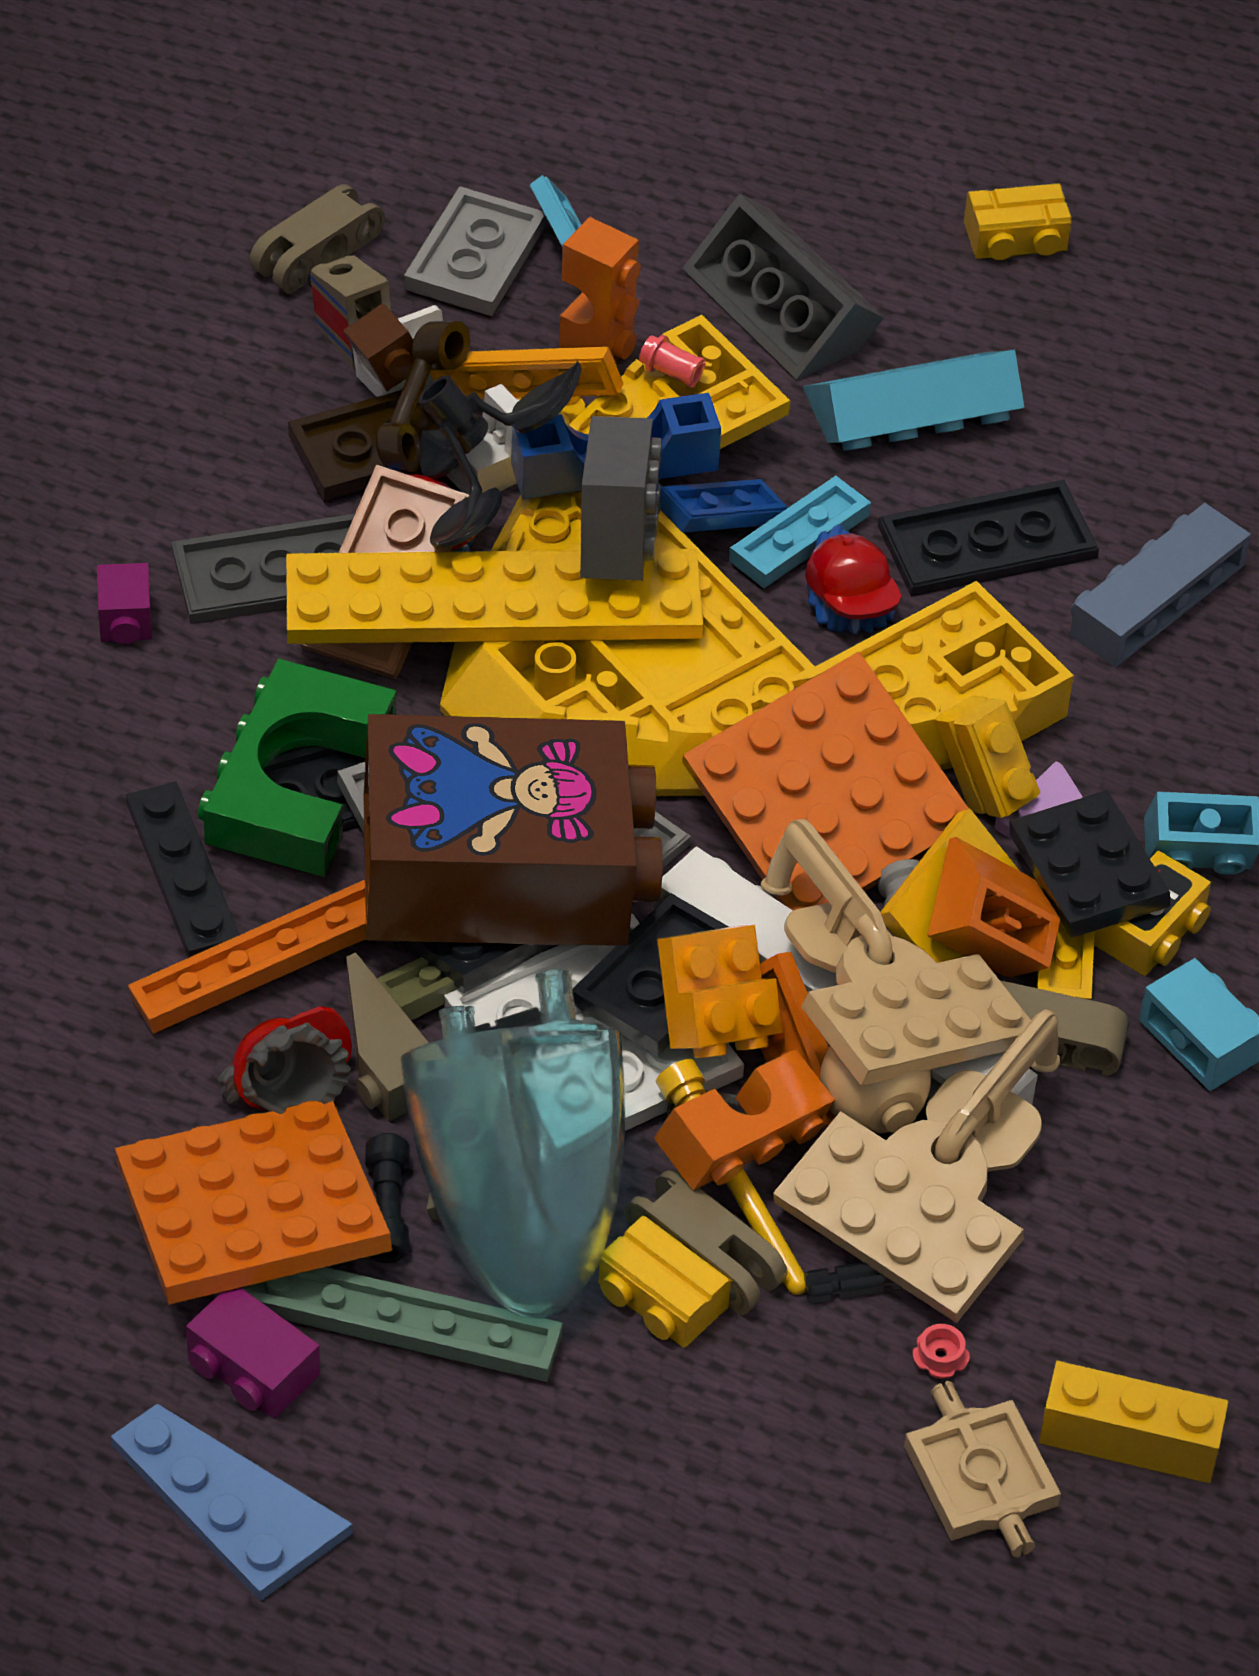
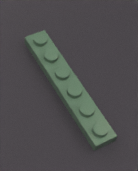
(414, 1320)

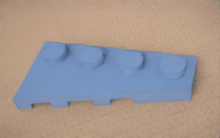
(234, 1506)

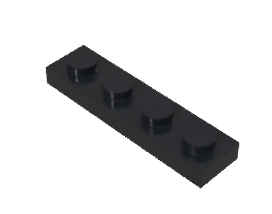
(181, 867)

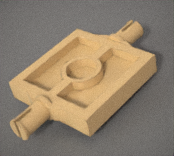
(982, 1469)

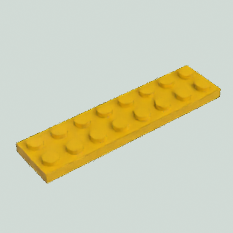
(486, 598)

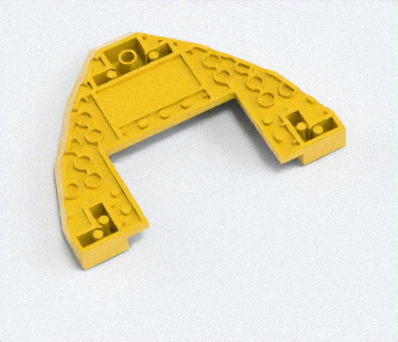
(695, 688)

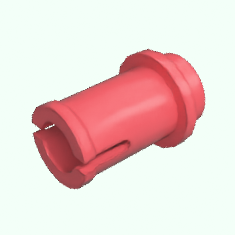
(671, 360)

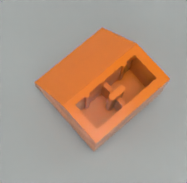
(993, 912)

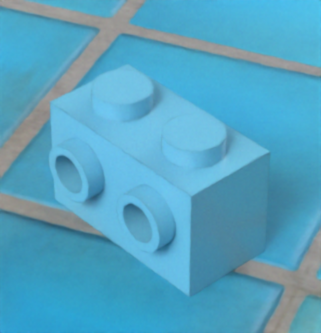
(1204, 830)
(1202, 1023)

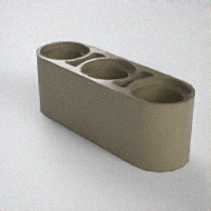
(1088, 1030)

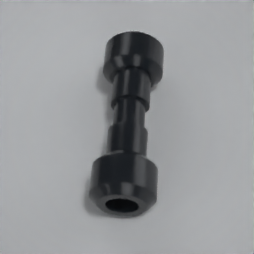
(387, 1159)

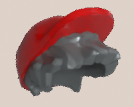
(295, 1056)

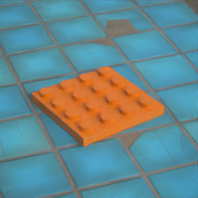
(830, 757)
(251, 1200)

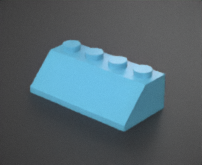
(917, 397)

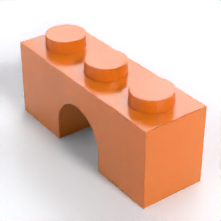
(606, 270)
(714, 1141)

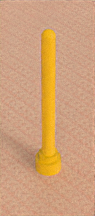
(685, 1082)

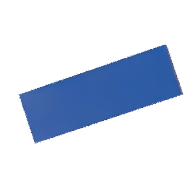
(720, 505)

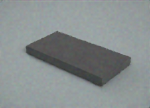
(248, 568)

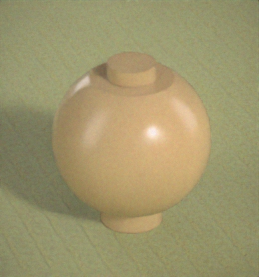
(879, 1105)

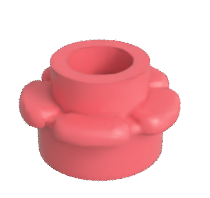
(941, 1338)

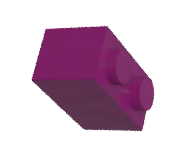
(252, 1351)

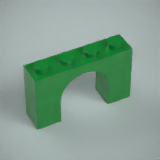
(290, 711)

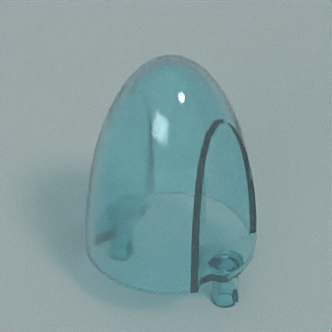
(522, 1146)

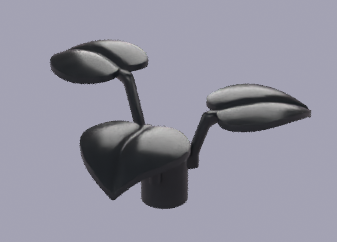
(462, 431)

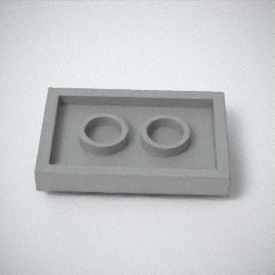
(475, 251)

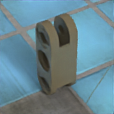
(315, 236)
(714, 1236)

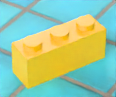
(1133, 1421)

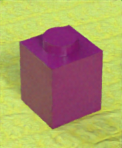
(124, 602)

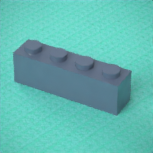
(1159, 584)

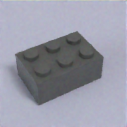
(619, 498)

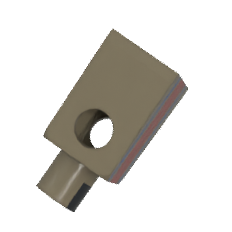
(342, 295)

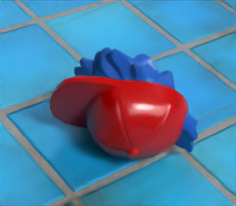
(850, 583)

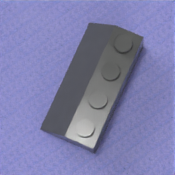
(781, 290)

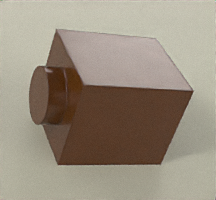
(382, 346)

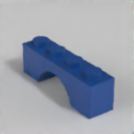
(554, 455)

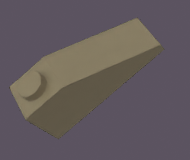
(380, 1039)

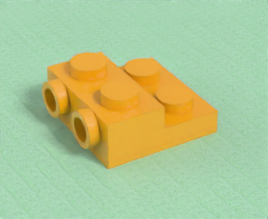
(717, 991)

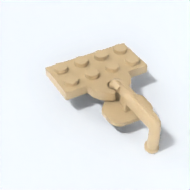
(891, 998)
(922, 1213)

